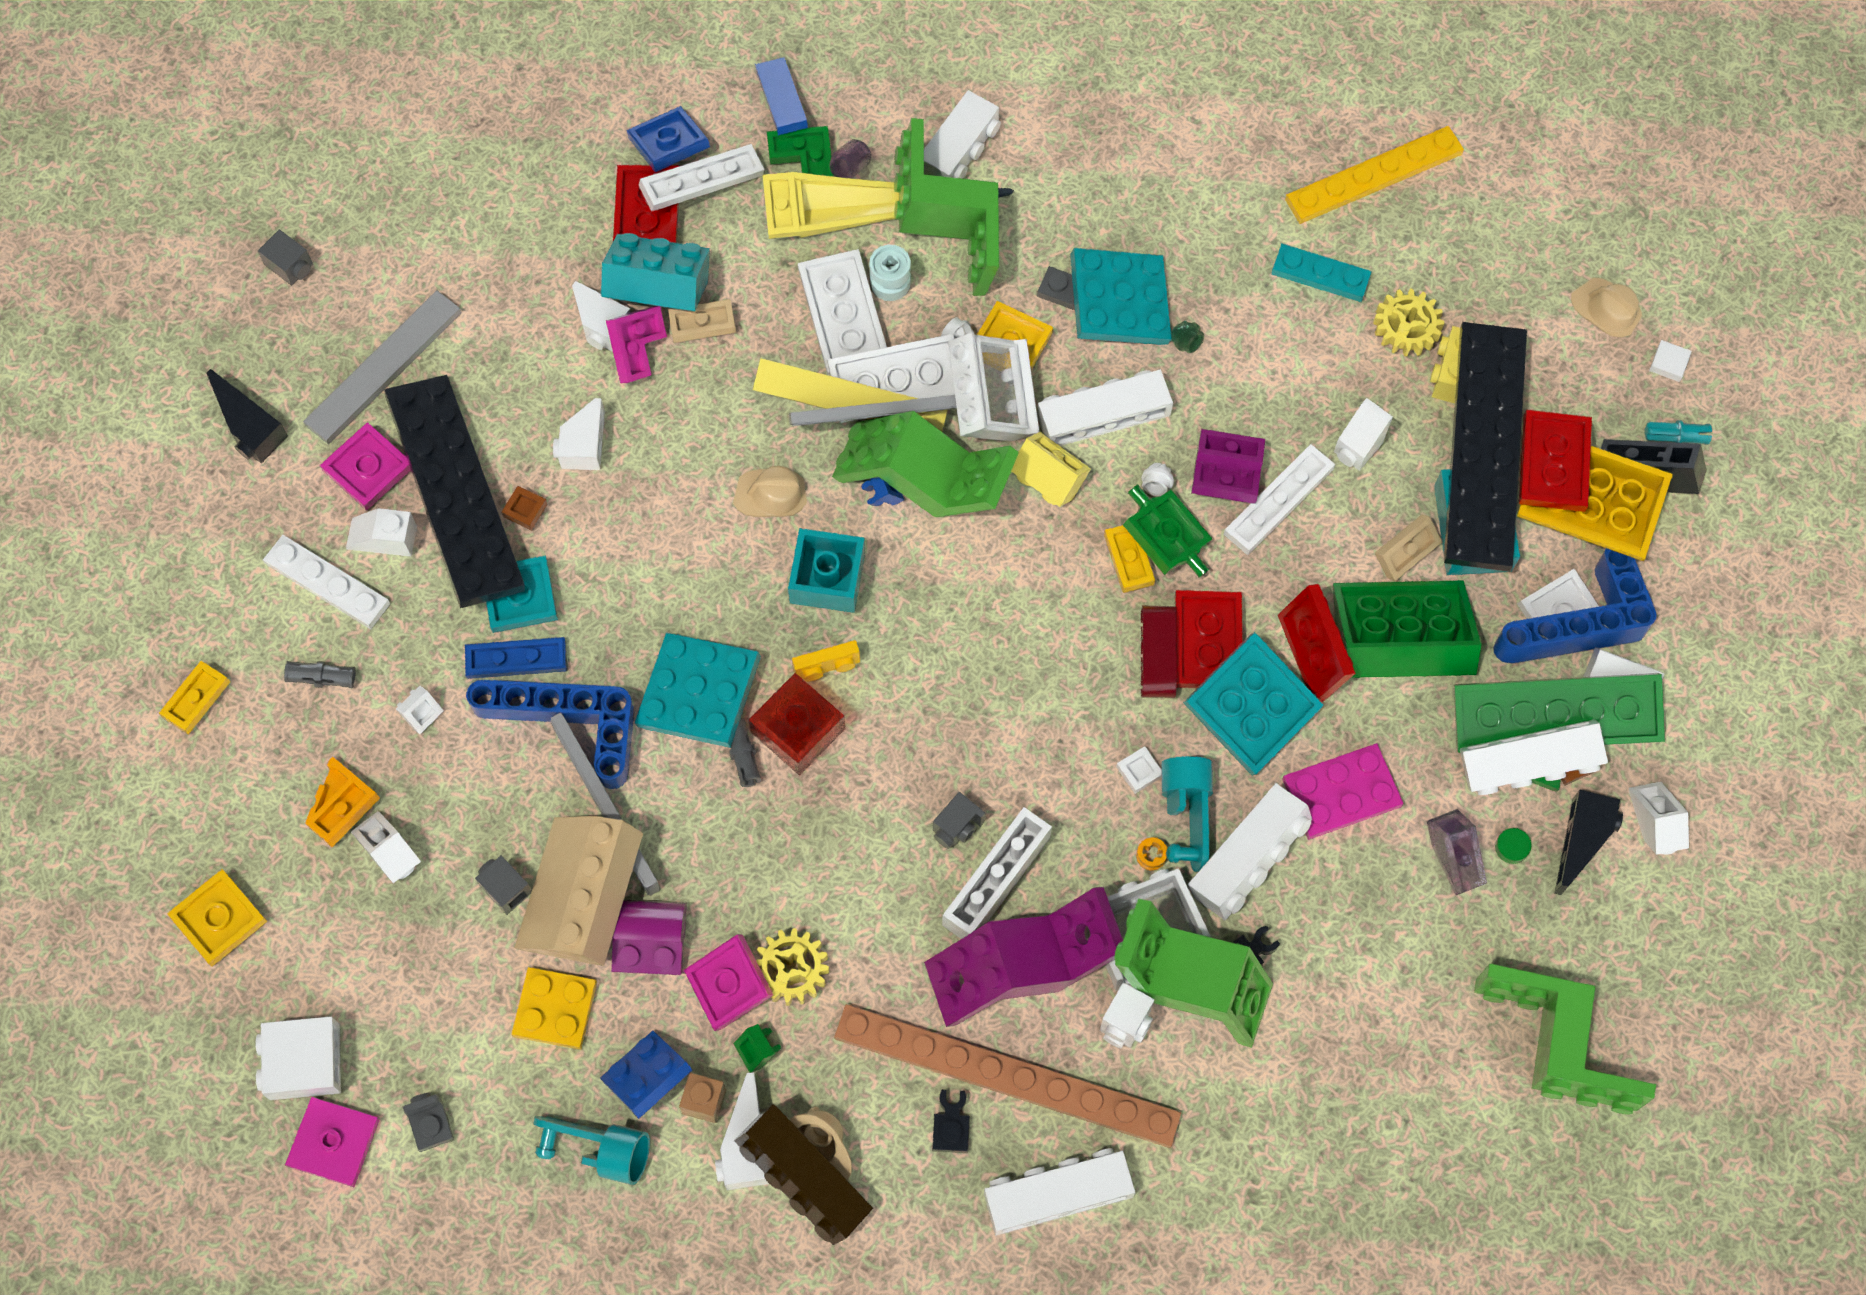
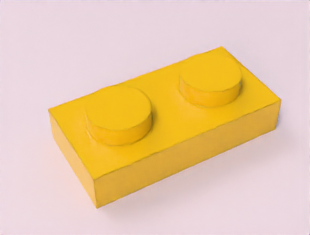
(1128, 560)
(838, 658)
(194, 697)

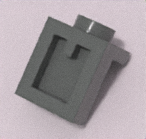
(428, 1121)

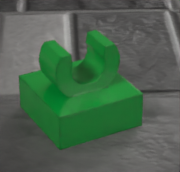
(755, 1048)

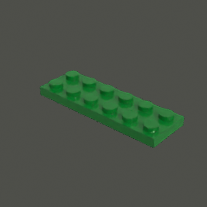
(1624, 706)

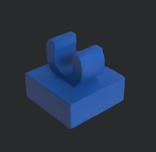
(883, 492)

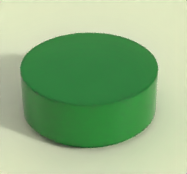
(1513, 846)

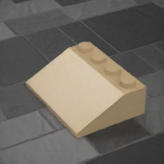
(579, 888)

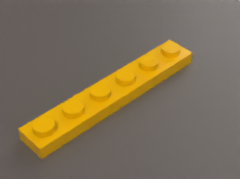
(1374, 174)

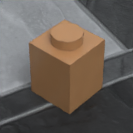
(702, 1098)

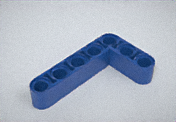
(1617, 615)
(568, 696)

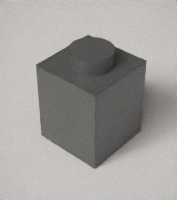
(286, 257)
(503, 884)

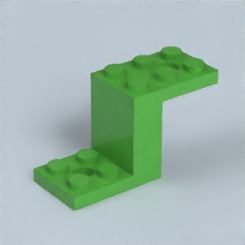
(947, 207)
(925, 464)
(1194, 972)
(1563, 1038)

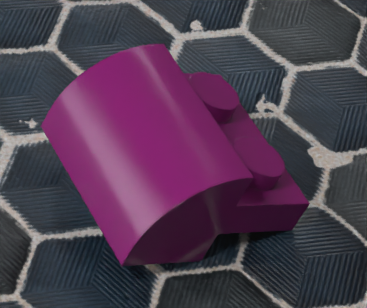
(1228, 466)
(649, 937)

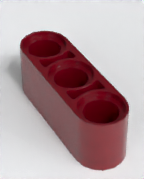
(1158, 652)

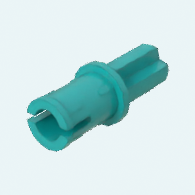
(1678, 432)

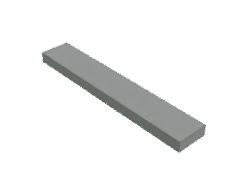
(382, 367)
(872, 410)
(599, 794)

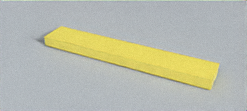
(826, 391)

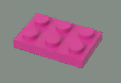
(1345, 790)

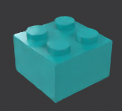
(826, 570)

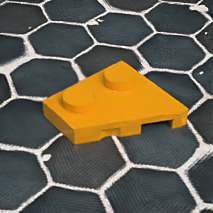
(339, 803)

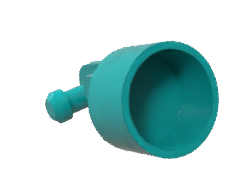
(1193, 780)
(621, 1151)

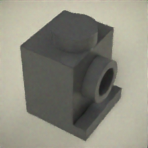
(957, 821)

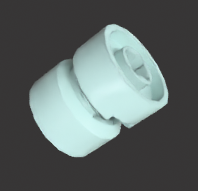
(890, 272)

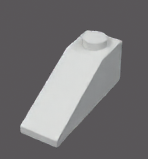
(732, 1166)

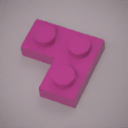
(628, 341)

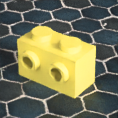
(1445, 373)
(1049, 469)

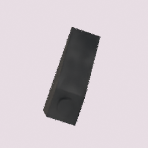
(250, 425)
(1680, 459)
(1589, 826)

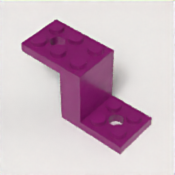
(1024, 956)

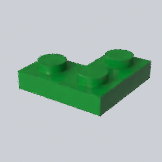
(806, 146)

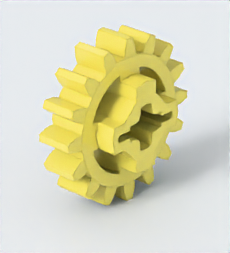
(1424, 324)
(804, 974)

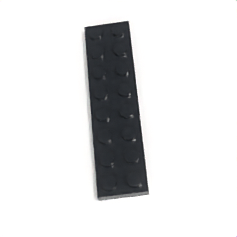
(1485, 447)
(454, 491)

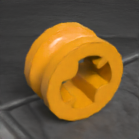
(1157, 862)

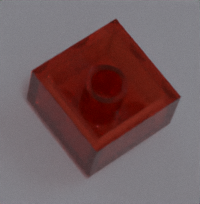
(797, 724)

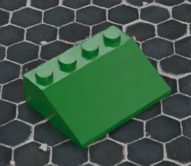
(1407, 628)

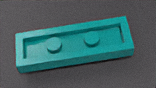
(1321, 272)

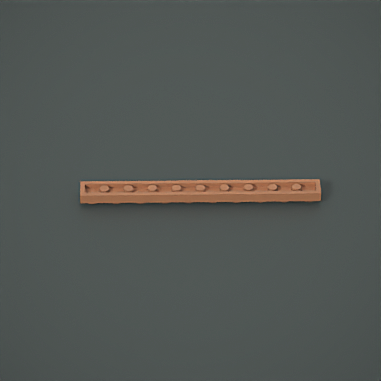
(1008, 1076)

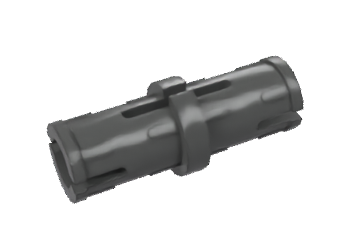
(319, 674)
(743, 755)

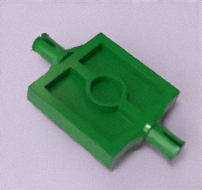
(1167, 531)

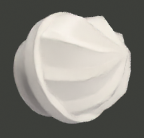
(957, 328)
(1157, 479)

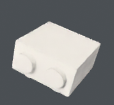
(299, 1058)

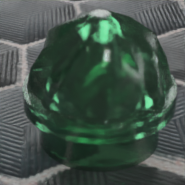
(1187, 336)

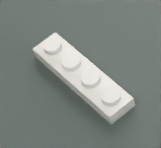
(701, 177)
(1279, 499)
(326, 581)

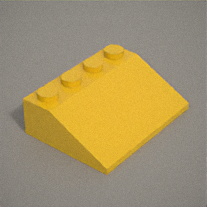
(1621, 505)

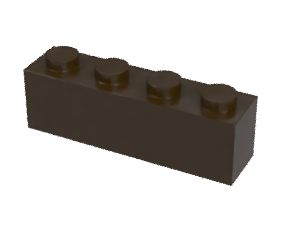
(803, 1175)

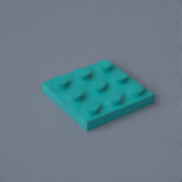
(1120, 296)
(698, 690)
(1253, 704)

